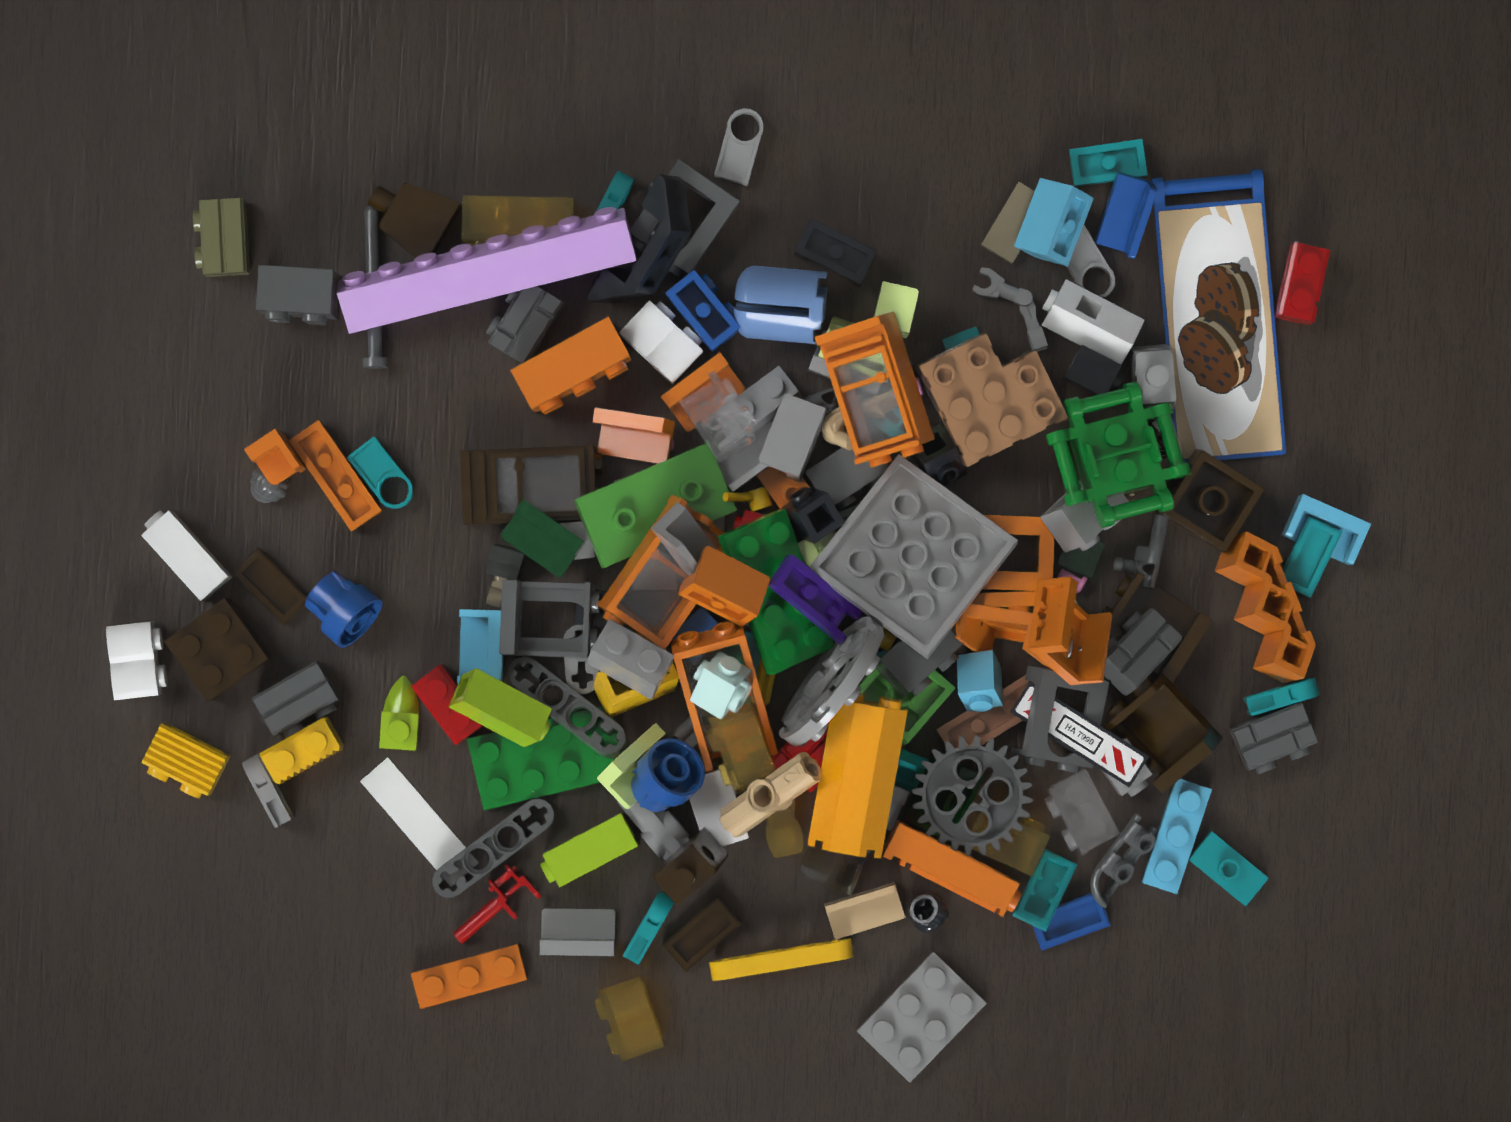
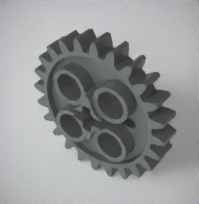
(944, 776)

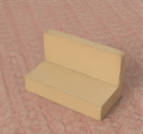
(864, 910)

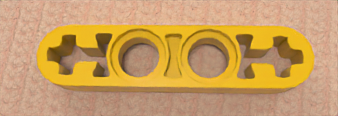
(781, 959)

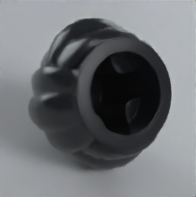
(928, 911)

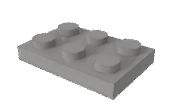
(921, 1016)

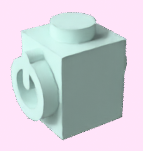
(721, 685)

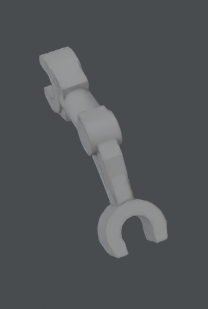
(1021, 298)

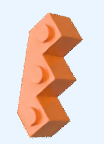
(1268, 607)

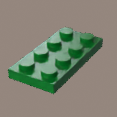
(779, 630)
(550, 766)

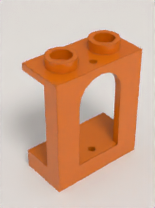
(1045, 553)
(1058, 618)
(983, 624)

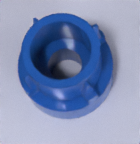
(343, 608)
(667, 775)

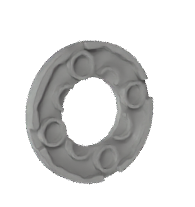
(808, 711)

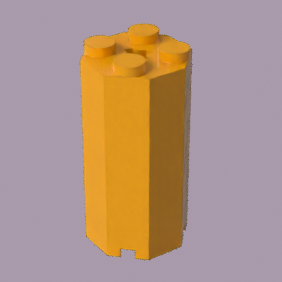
(858, 776)

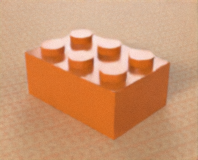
(572, 367)

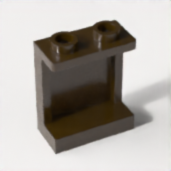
(1165, 729)

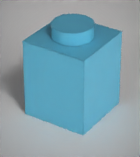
(980, 681)

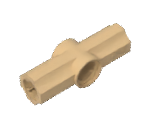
(785, 785)

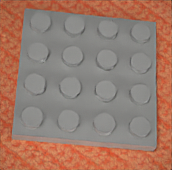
(913, 556)

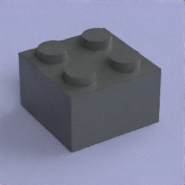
(297, 293)

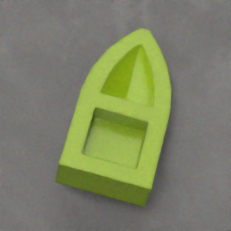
(400, 717)

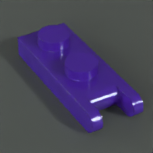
(812, 597)

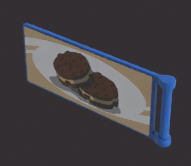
(1220, 318)

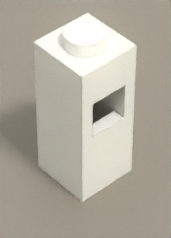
(1091, 321)
(185, 554)

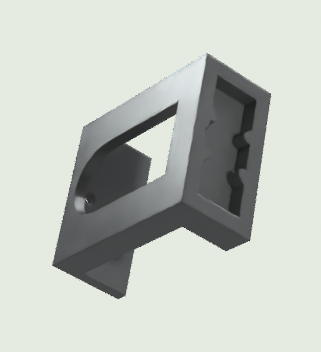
(723, 208)
(516, 592)
(1035, 743)

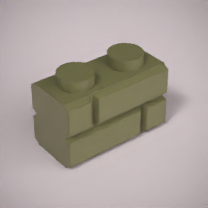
(223, 237)

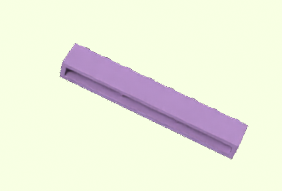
(486, 269)

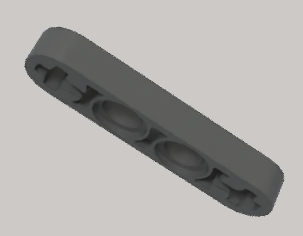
(570, 704)
(491, 844)

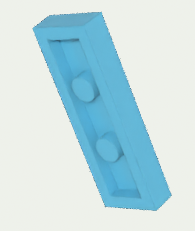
(1176, 835)

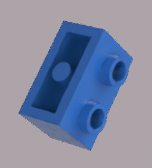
(703, 311)

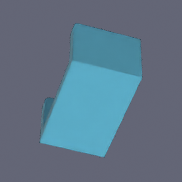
(1053, 222)
(1353, 528)
(481, 643)

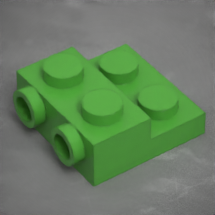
(919, 707)

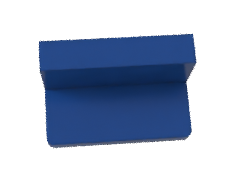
(1126, 213)

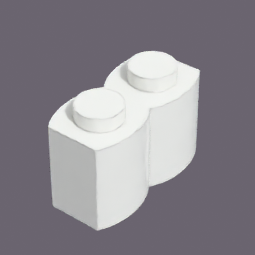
(661, 341)
(135, 660)

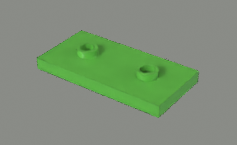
(625, 510)

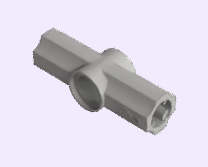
(658, 829)

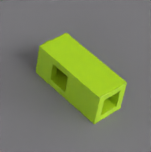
(501, 708)
(588, 850)

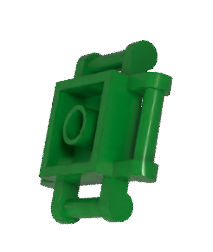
(1118, 455)

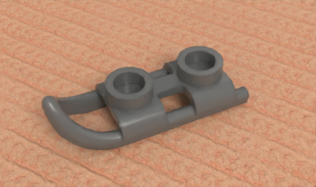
(1121, 868)

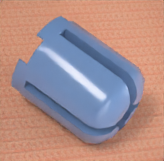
(780, 304)

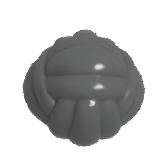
(263, 490)

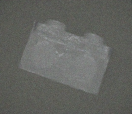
(719, 418)
(1081, 811)

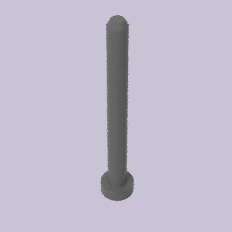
(372, 257)

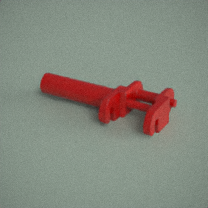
(495, 905)

